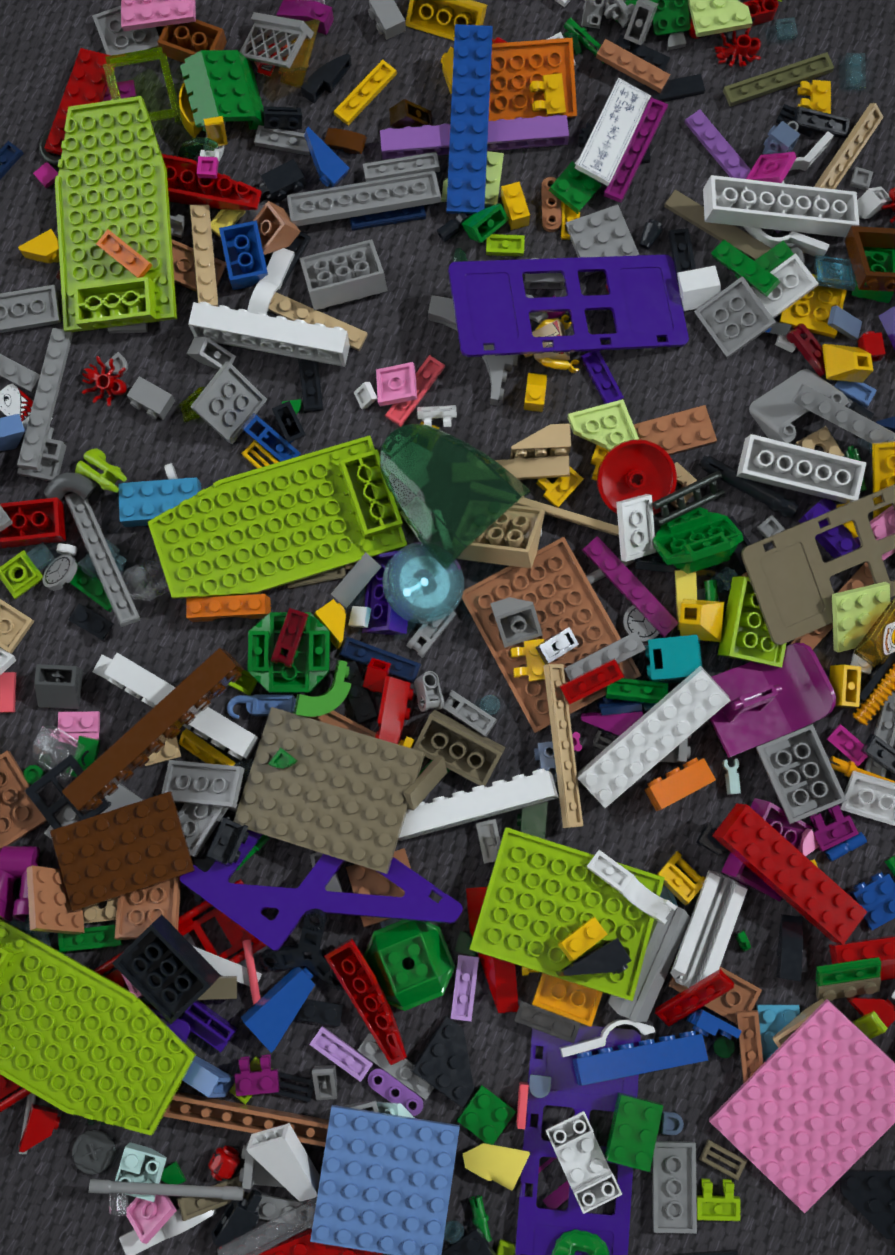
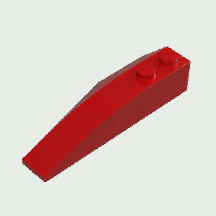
(218, 193)
(394, 709)
(499, 973)
(367, 998)

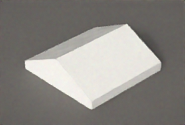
(698, 286)

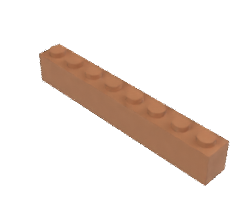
(245, 1117)

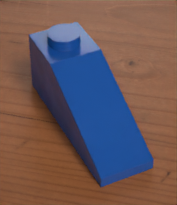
(327, 163)
(269, 438)

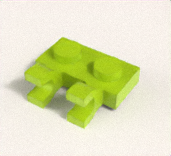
(718, 1207)

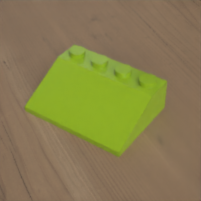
(745, 630)

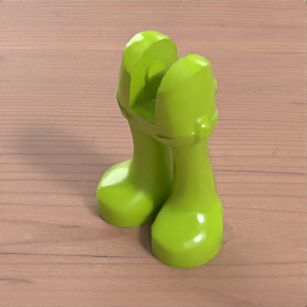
(105, 480)

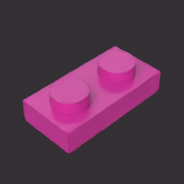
(847, 744)

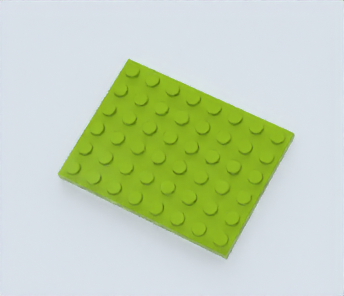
(546, 893)

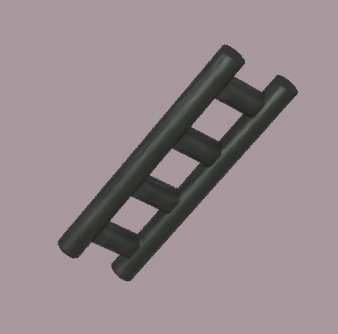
(679, 497)

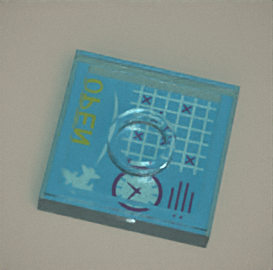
(834, 273)

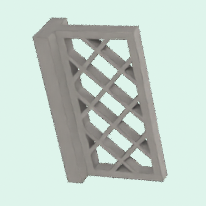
(279, 27)

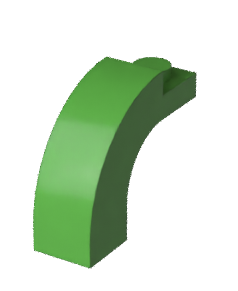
(330, 700)

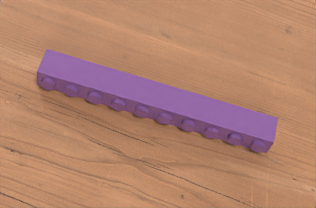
(501, 136)

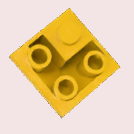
(846, 363)
(702, 619)

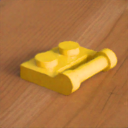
(678, 882)

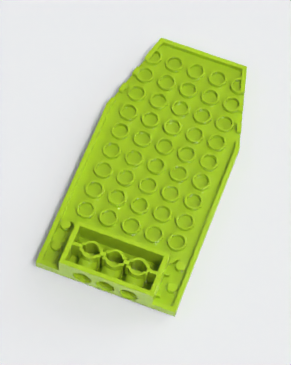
(116, 182)
(279, 524)
(83, 1038)

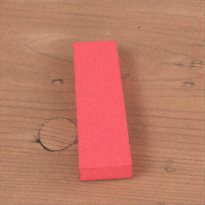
(424, 379)

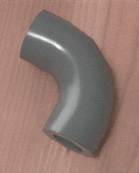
(69, 483)

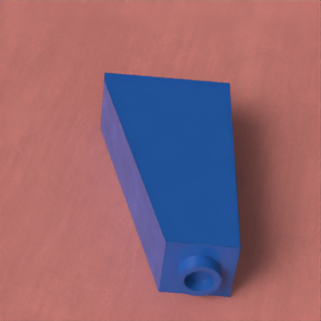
(278, 1007)

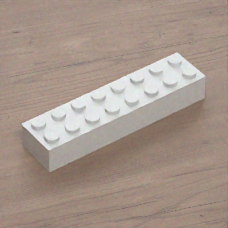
(780, 206)
(270, 333)
(207, 723)
(653, 736)
(479, 804)

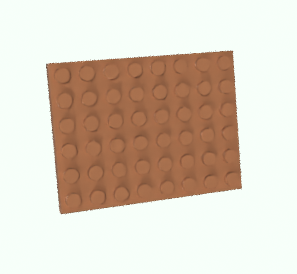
(561, 601)

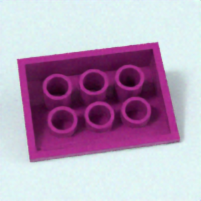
(777, 819)

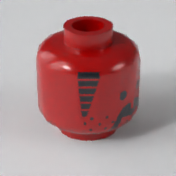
(224, 1162)

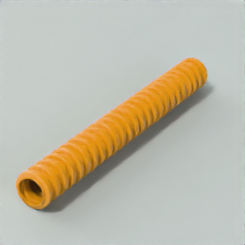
(877, 698)

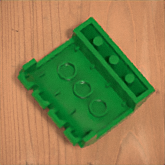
(222, 86)

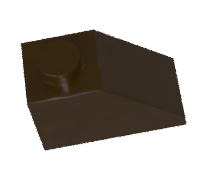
(409, 114)

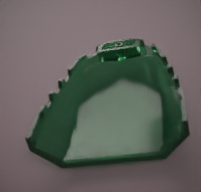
(446, 488)

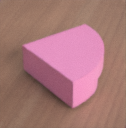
(808, 842)

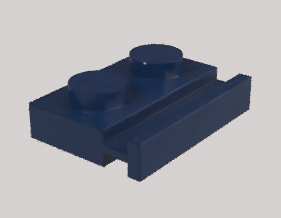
(615, 706)

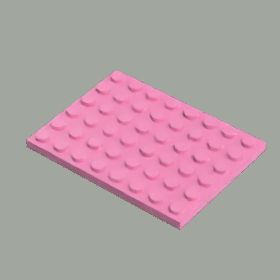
(812, 1106)

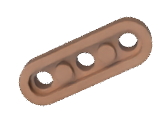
(550, 211)

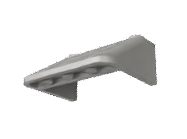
(777, 411)

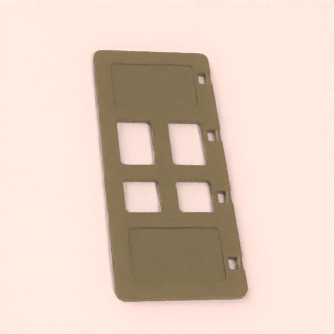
(794, 580)

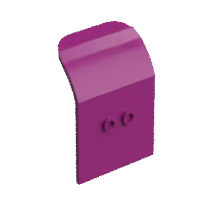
(772, 699)

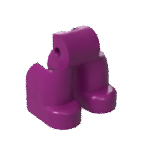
(14, 865)

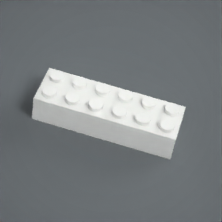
(801, 469)

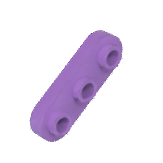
(389, 1083)

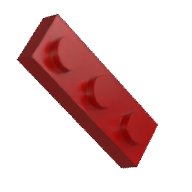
(592, 681)

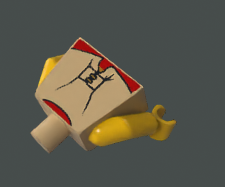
(549, 328)

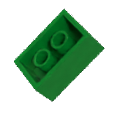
(633, 1132)

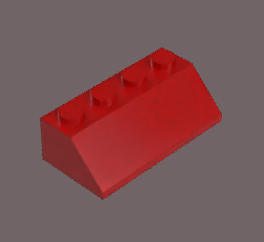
(865, 949)

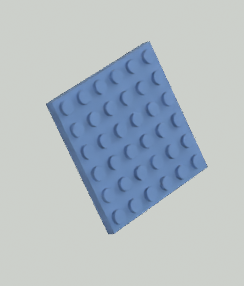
(385, 1183)

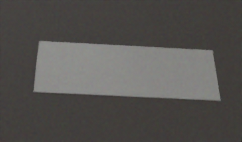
(356, 580)

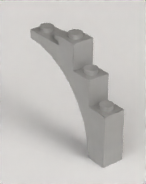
(442, 311)

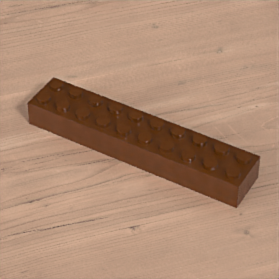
(153, 730)

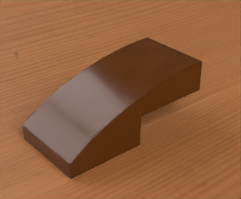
(349, 141)

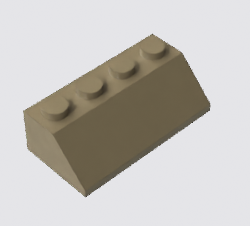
(462, 748)

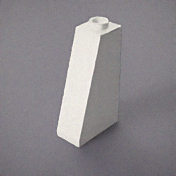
(286, 1160)

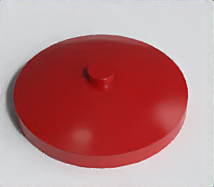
(635, 470)

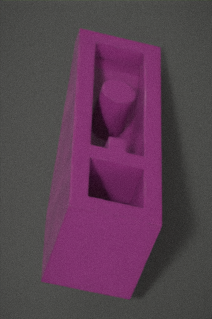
(307, 11)
(613, 723)

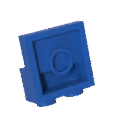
(877, 899)
(707, 1023)

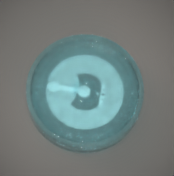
(420, 586)

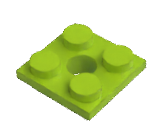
(30, 577)

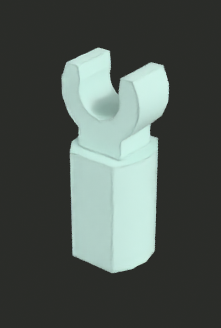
(732, 778)

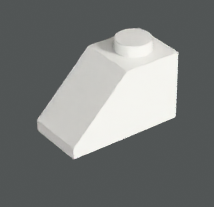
(872, 201)

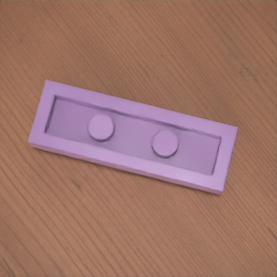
(464, 988)
(341, 1053)

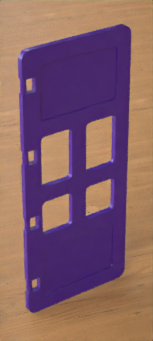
(495, 310)
(541, 1227)

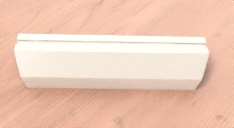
(708, 929)

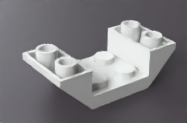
(583, 1162)

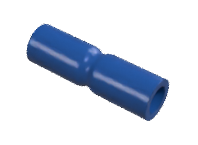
(843, 848)

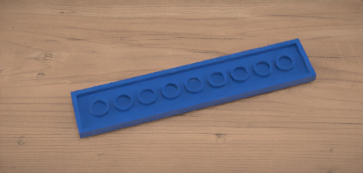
(469, 119)

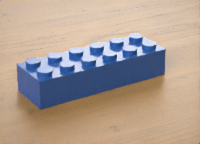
(639, 1059)

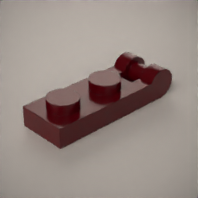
(808, 347)
(290, 637)

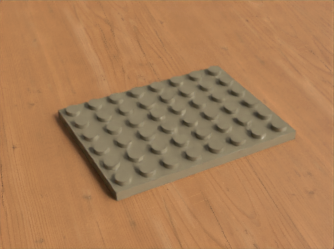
(339, 794)

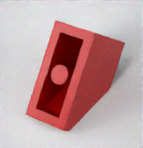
(883, 1008)
(38, 1126)

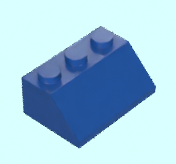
(243, 254)

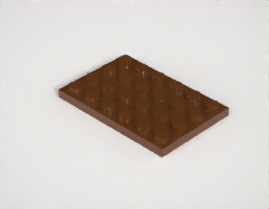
(122, 851)

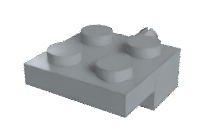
(50, 462)

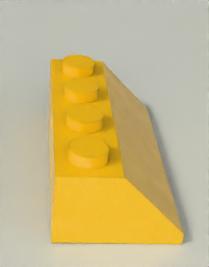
(441, 15)

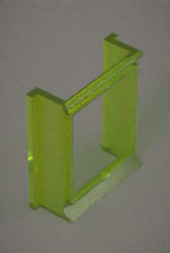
(138, 57)

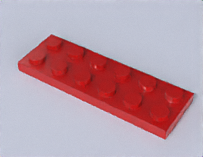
(85, 86)

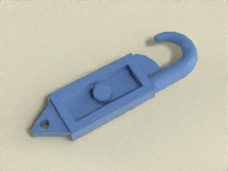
(261, 704)

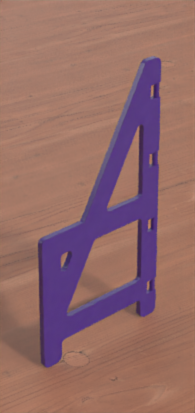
(245, 902)

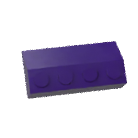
(382, 617)

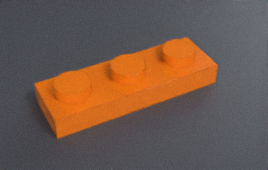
(124, 254)

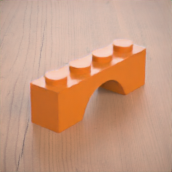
(211, 608)

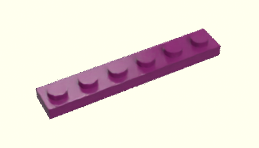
(636, 150)
(630, 586)

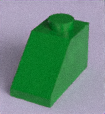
(485, 222)

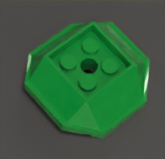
(697, 540)
(310, 661)
(431, 956)

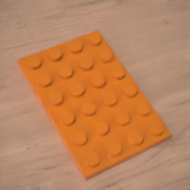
(520, 63)

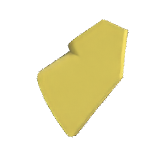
(496, 1163)

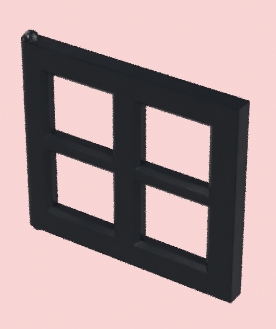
(51, 776)

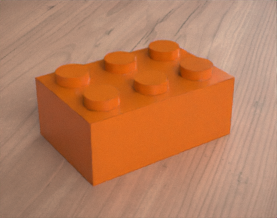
(679, 783)

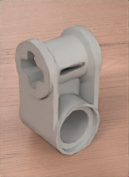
(428, 694)

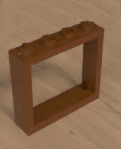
(870, 237)

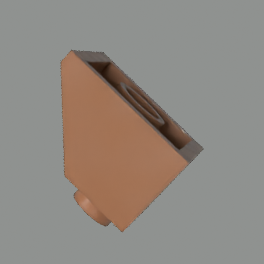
(275, 228)

